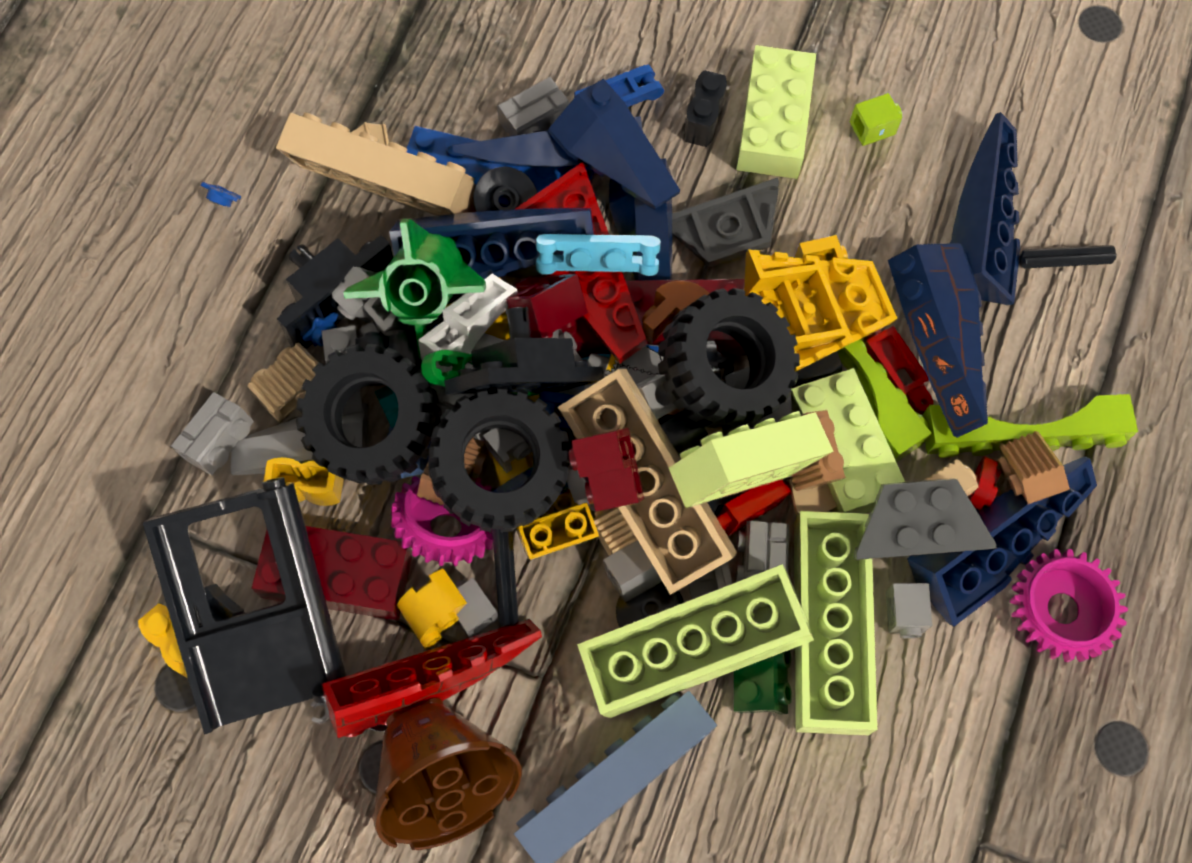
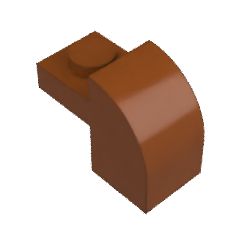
(668, 302)

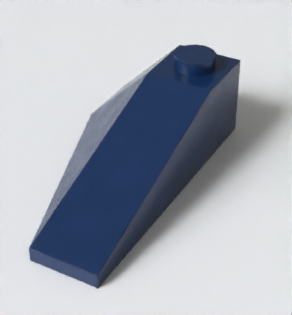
(608, 138)
(637, 218)

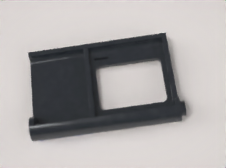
(260, 656)

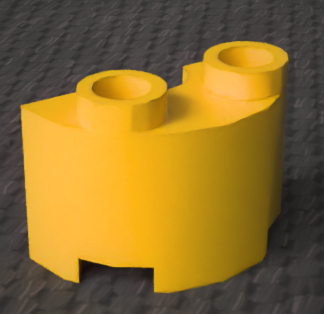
(432, 608)

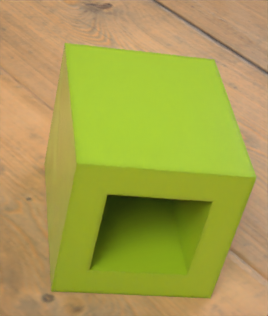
(876, 119)

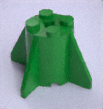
(420, 279)

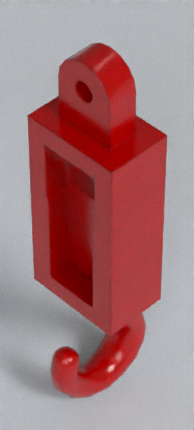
(894, 354)
(752, 505)

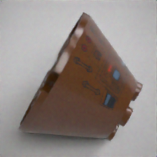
(439, 777)

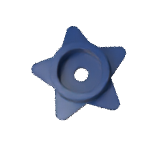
(220, 195)
(319, 325)

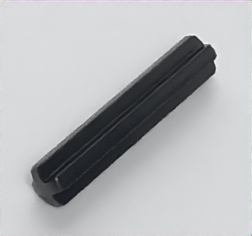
(1067, 256)
(505, 577)

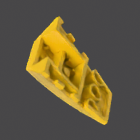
(821, 299)

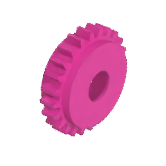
(412, 523)
(1091, 591)

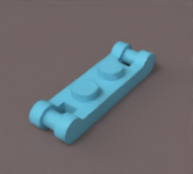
(597, 253)

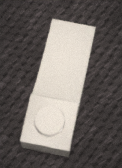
(468, 319)

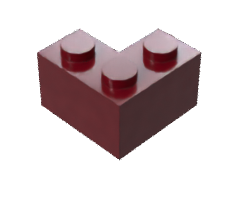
(552, 302)
(610, 468)

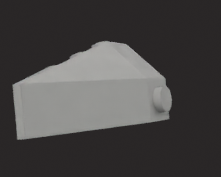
(284, 441)

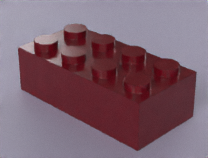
(354, 569)

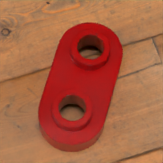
(986, 477)

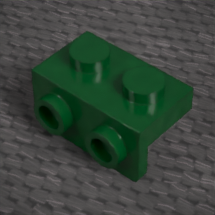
(763, 686)

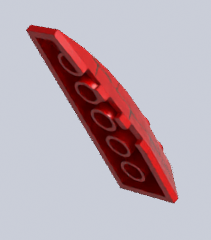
(376, 693)

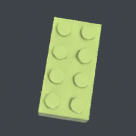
(776, 112)
(857, 436)
(749, 457)

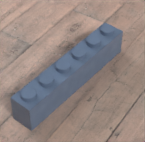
(615, 780)

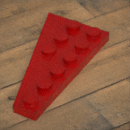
(605, 293)

